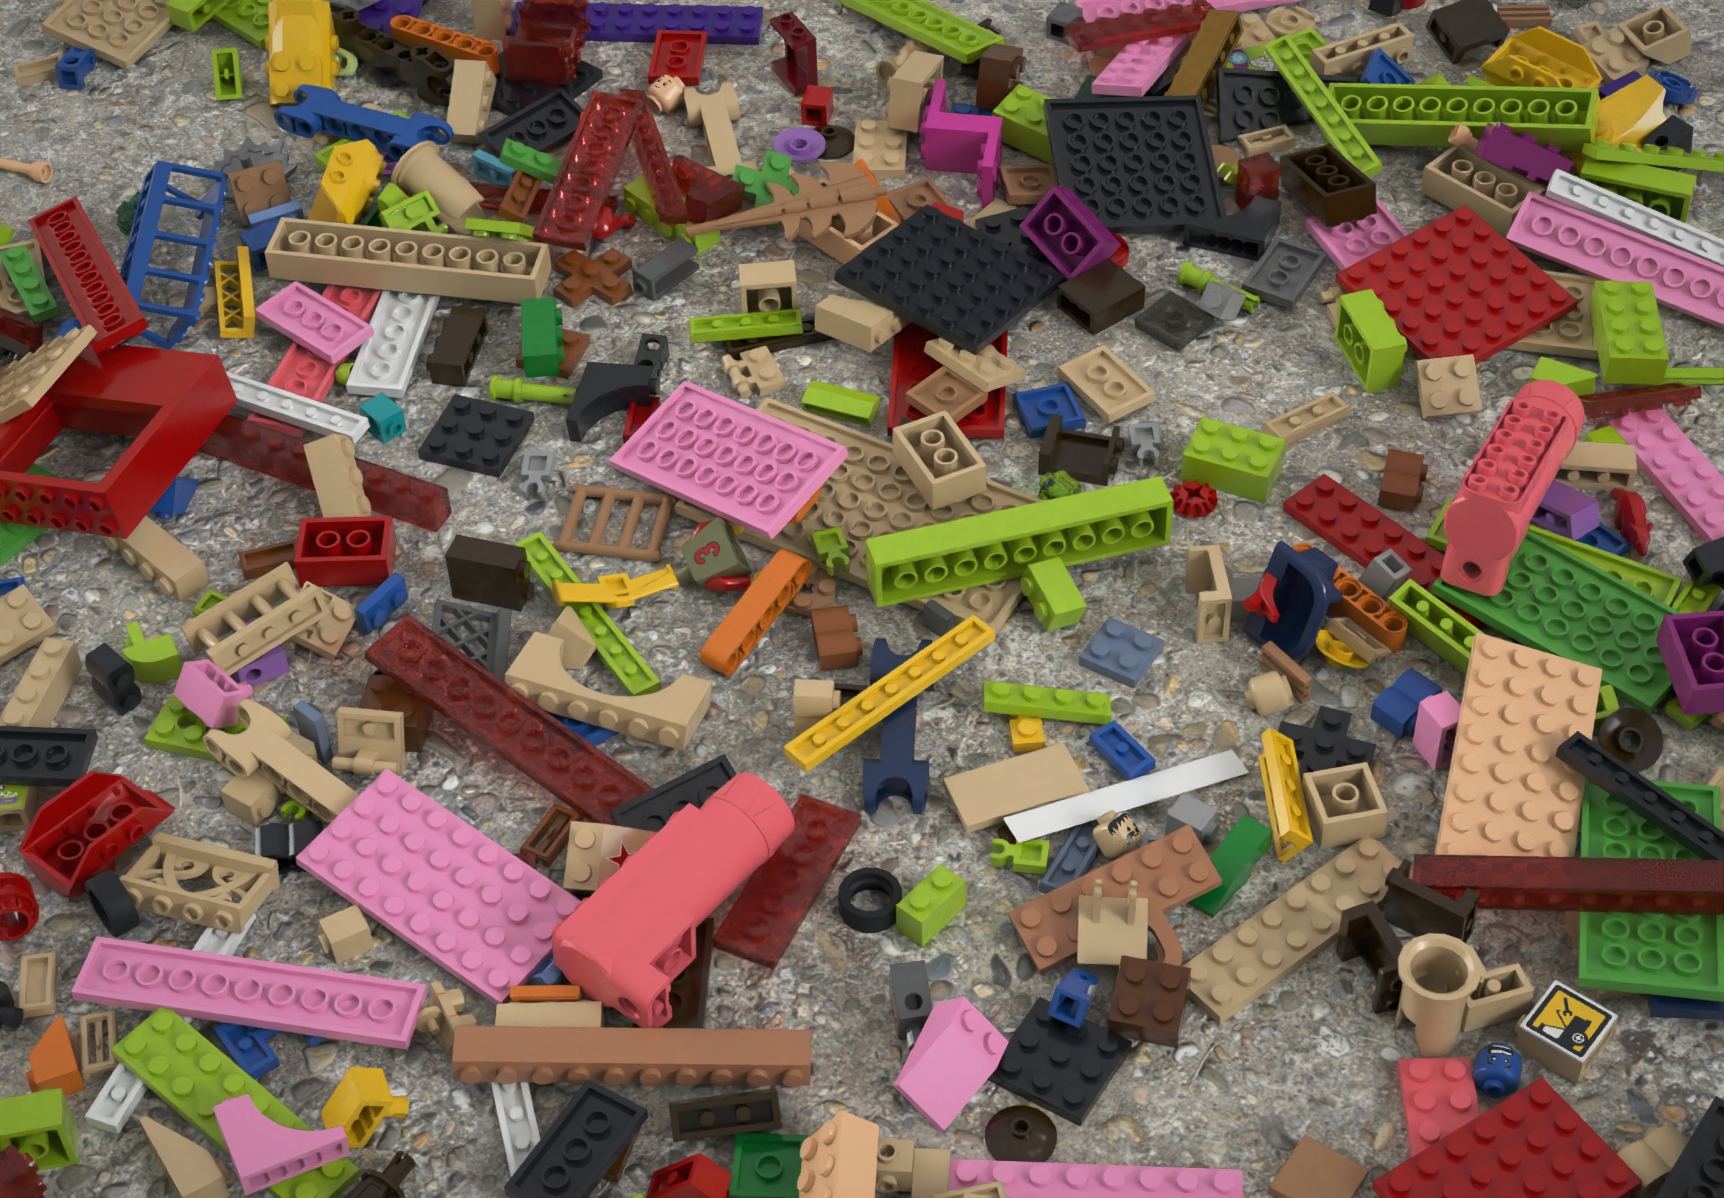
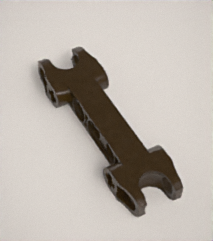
(415, 65)

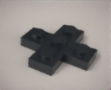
(1326, 743)

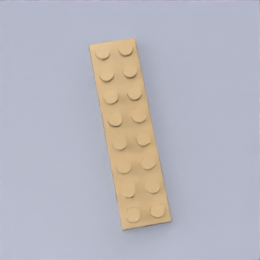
(1288, 930)

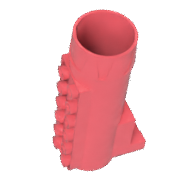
(1508, 485)
(644, 918)

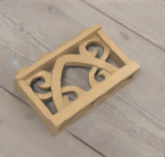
(185, 859)

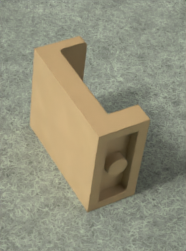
(1208, 577)

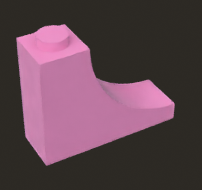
(270, 1152)

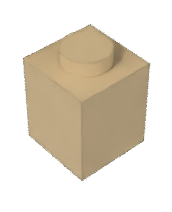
(345, 934)

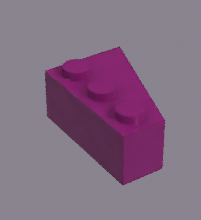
(1521, 153)

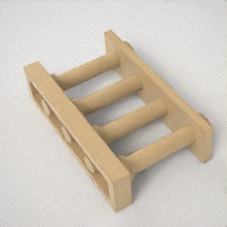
(265, 632)

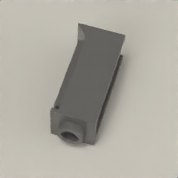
(665, 269)

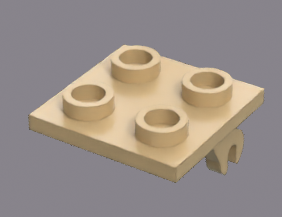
(1111, 927)

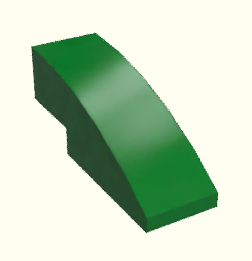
(1234, 862)

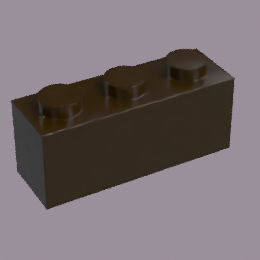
(457, 346)
(725, 1114)

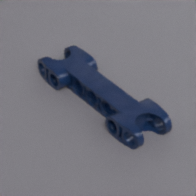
(896, 770)

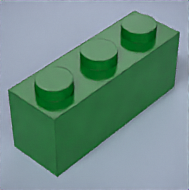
(541, 337)

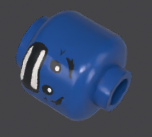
(1497, 1069)

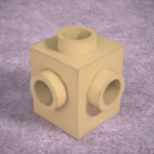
(894, 1165)

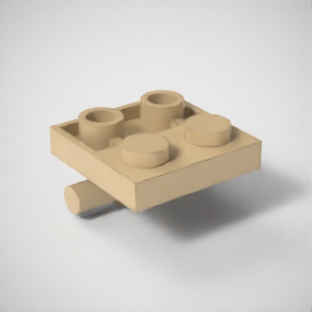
(329, 632)
(370, 741)

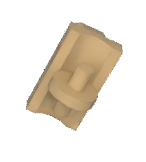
(441, 1016)

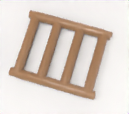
(623, 548)

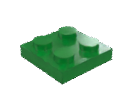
(766, 1165)

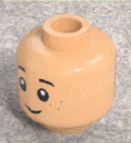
(666, 94)

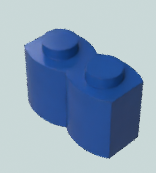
(1399, 704)

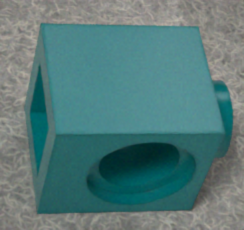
(384, 417)

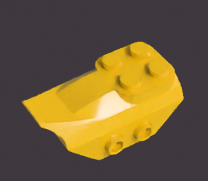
(300, 48)
(1541, 60)
(1627, 116)
(348, 183)

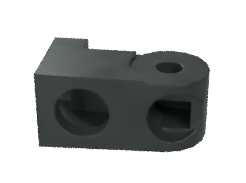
(653, 357)

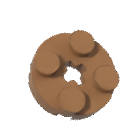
(822, 594)

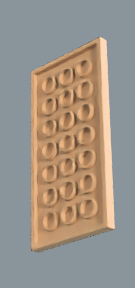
(1504, 779)

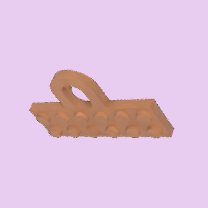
(1166, 873)

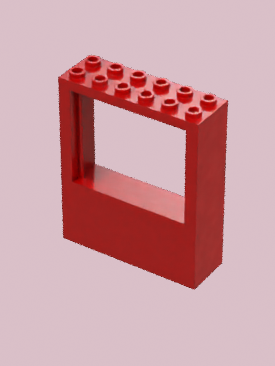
(133, 391)

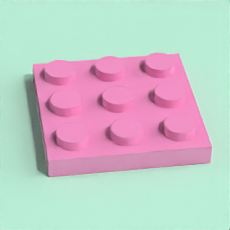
(1356, 238)

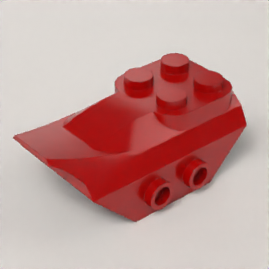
(88, 829)

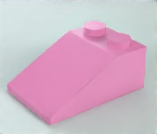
(950, 1061)

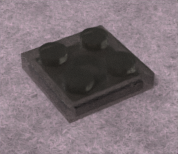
(1174, 321)

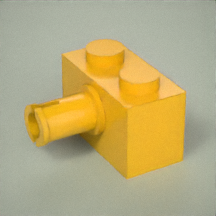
(361, 1104)

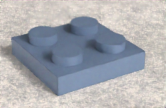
(1121, 652)

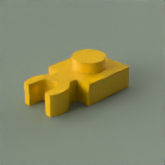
(1026, 733)

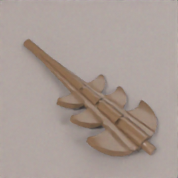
(846, 196)

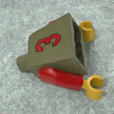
(716, 558)

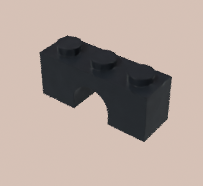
(1707, 564)

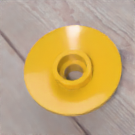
(1337, 652)

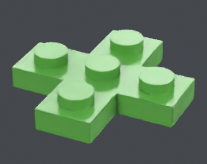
(773, 170)

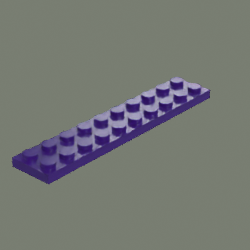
(641, 21)

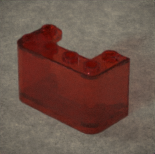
(547, 41)

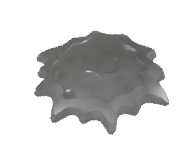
(250, 156)

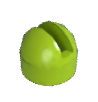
(343, 372)

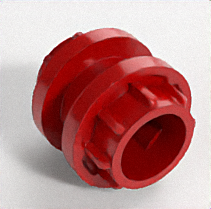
(17, 906)

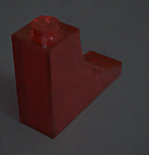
(707, 192)

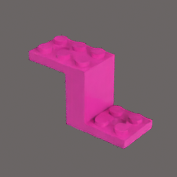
(962, 143)

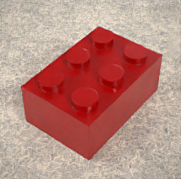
(345, 551)

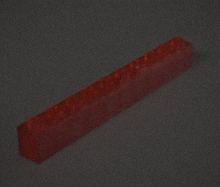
(285, 458)
(1578, 883)

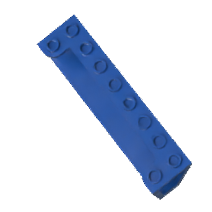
(145, 230)

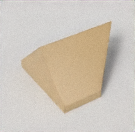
(577, 640)

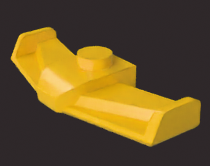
(615, 589)

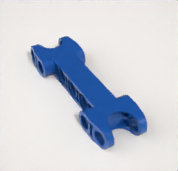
(328, 114)

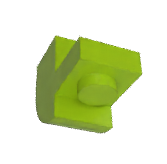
(151, 659)

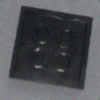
(476, 435)
(1059, 1063)

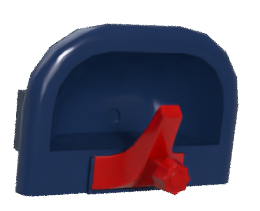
(1292, 599)

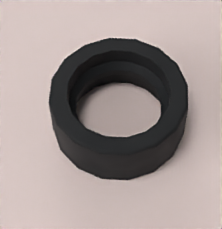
(863, 880)
(112, 903)

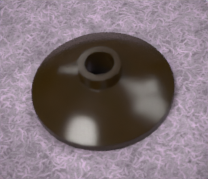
(838, 141)
(1640, 729)
(1029, 1146)

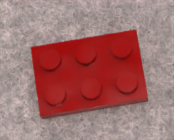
(678, 55)

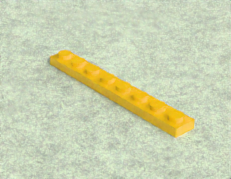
(889, 693)

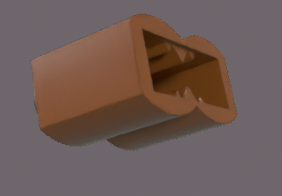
(1401, 480)
(834, 637)

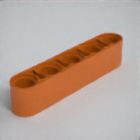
(450, 42)
(1366, 609)
(755, 612)

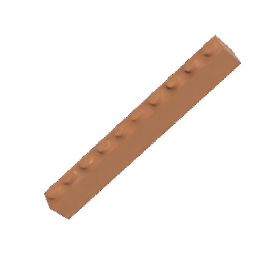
(631, 1055)

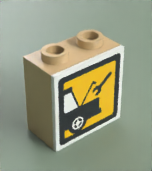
(1565, 1031)

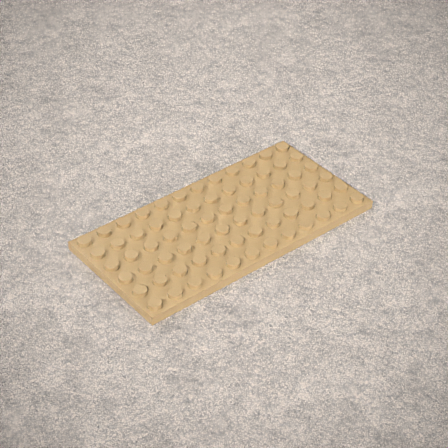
(877, 498)

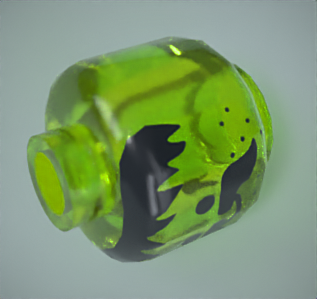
(1058, 485)

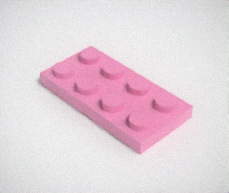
(314, 322)

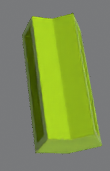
(841, 403)

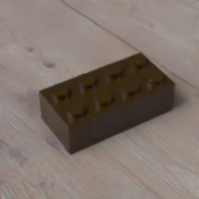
(1328, 185)

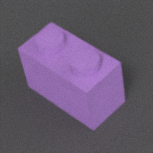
(1567, 511)

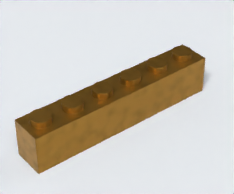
(1207, 53)

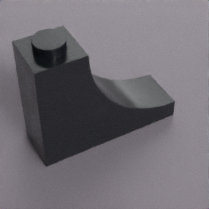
(1240, 234)
(606, 390)

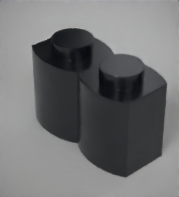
(113, 679)
(286, 842)

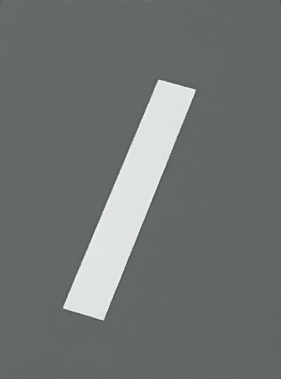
(1125, 795)

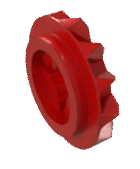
(1196, 506)

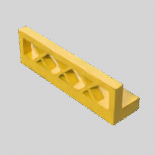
(242, 298)
(1284, 795)

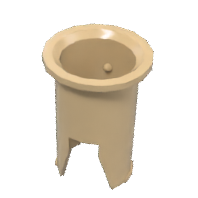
(455, 197)
(1426, 969)

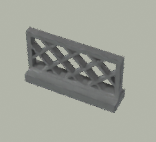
(497, 633)

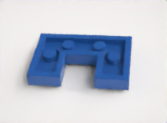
(249, 1047)

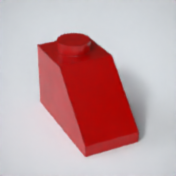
(690, 1179)

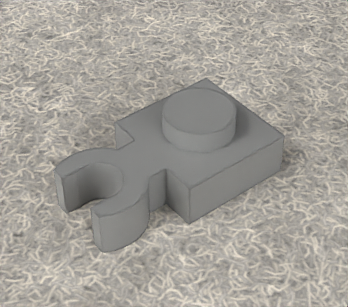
(1145, 441)
(536, 469)

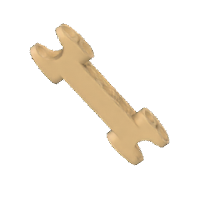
(715, 115)
(266, 751)

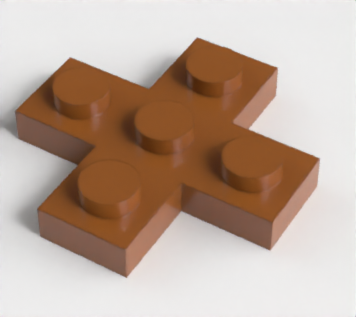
(592, 277)

